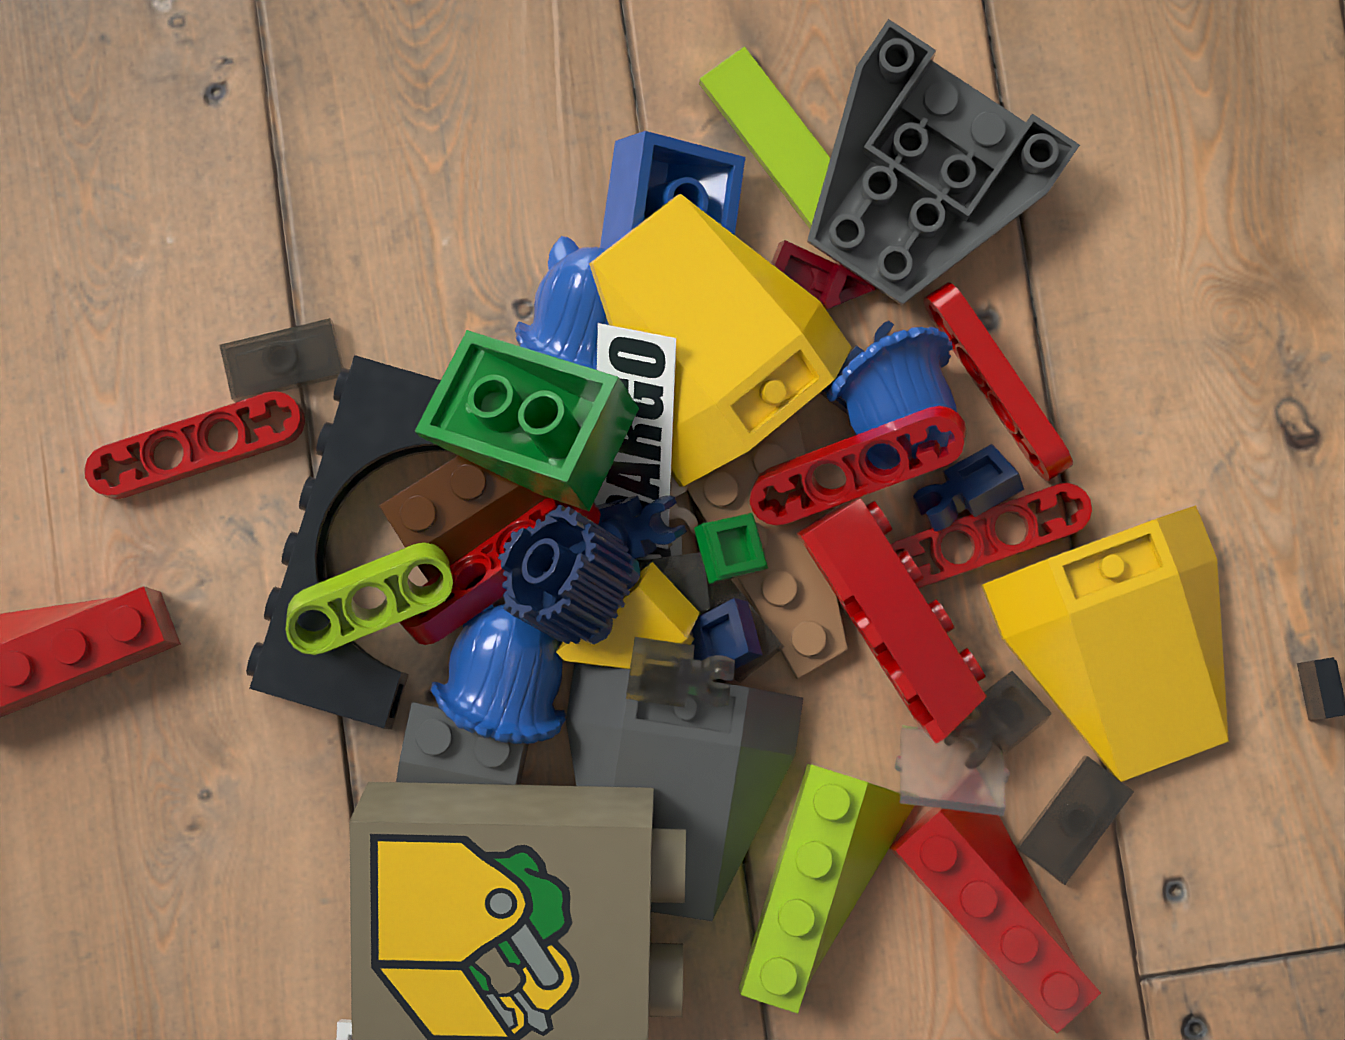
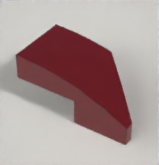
(820, 277)

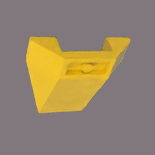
(744, 331)
(1126, 640)

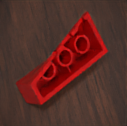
(894, 616)
(78, 642)
(990, 895)

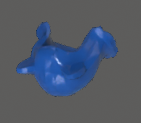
(566, 307)
(894, 381)
(503, 680)

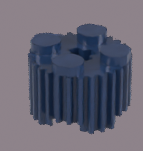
(567, 576)

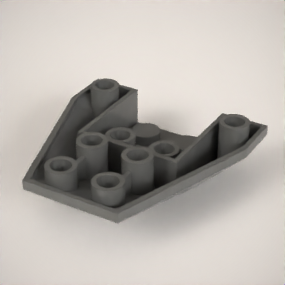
(925, 169)
(706, 762)

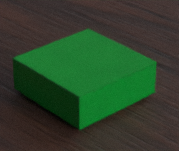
(730, 548)

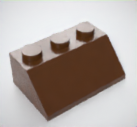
(456, 510)

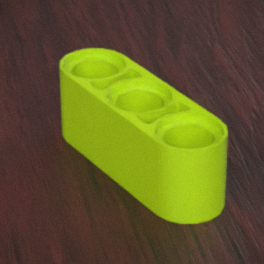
(351, 621)

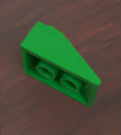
(530, 418)

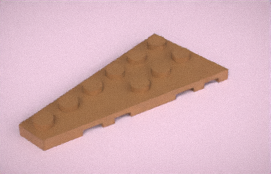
(792, 591)

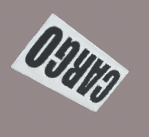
(647, 370)

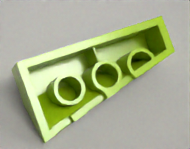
(823, 867)

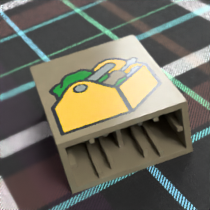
(510, 912)

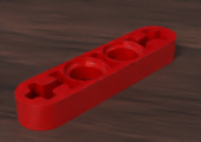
(998, 382)
(193, 437)
(860, 474)
(982, 534)
(465, 604)

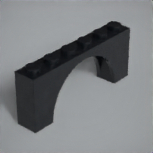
(370, 430)

